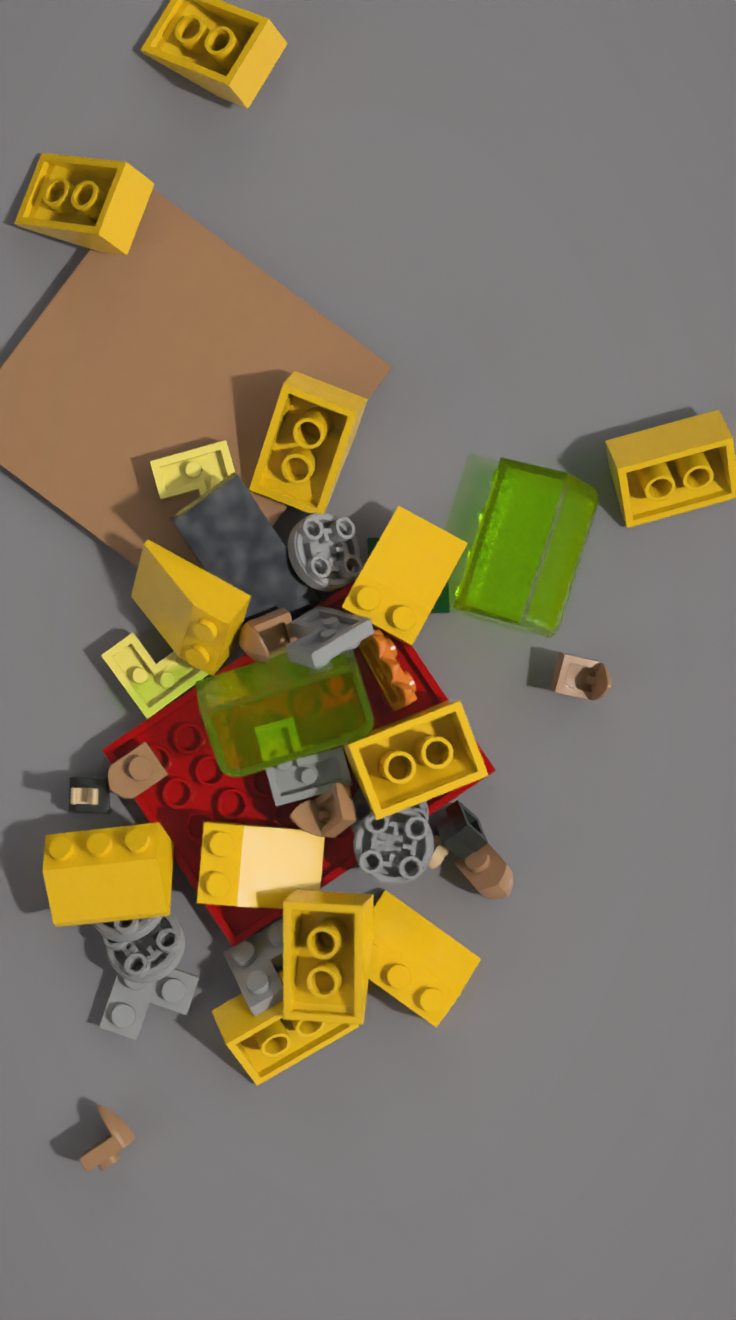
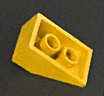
(216, 47)
(85, 201)
(307, 443)
(404, 576)
(189, 607)
(257, 864)
(326, 955)

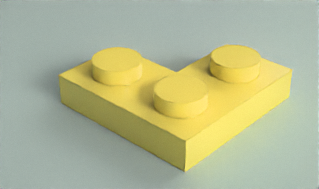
(192, 470)
(148, 682)

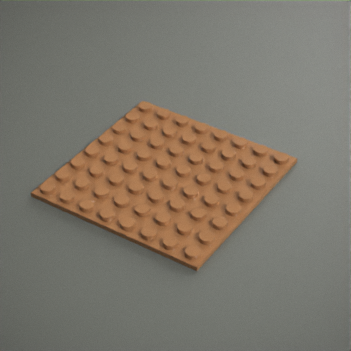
(156, 361)

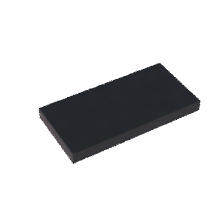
(243, 549)

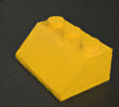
(673, 468)
(416, 758)
(108, 874)
(417, 960)
(267, 1041)

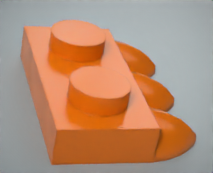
(394, 682)

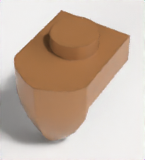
(267, 635)
(580, 677)
(135, 773)
(328, 813)
(487, 873)
(106, 1151)

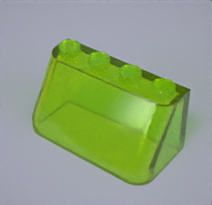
(527, 547)
(282, 711)

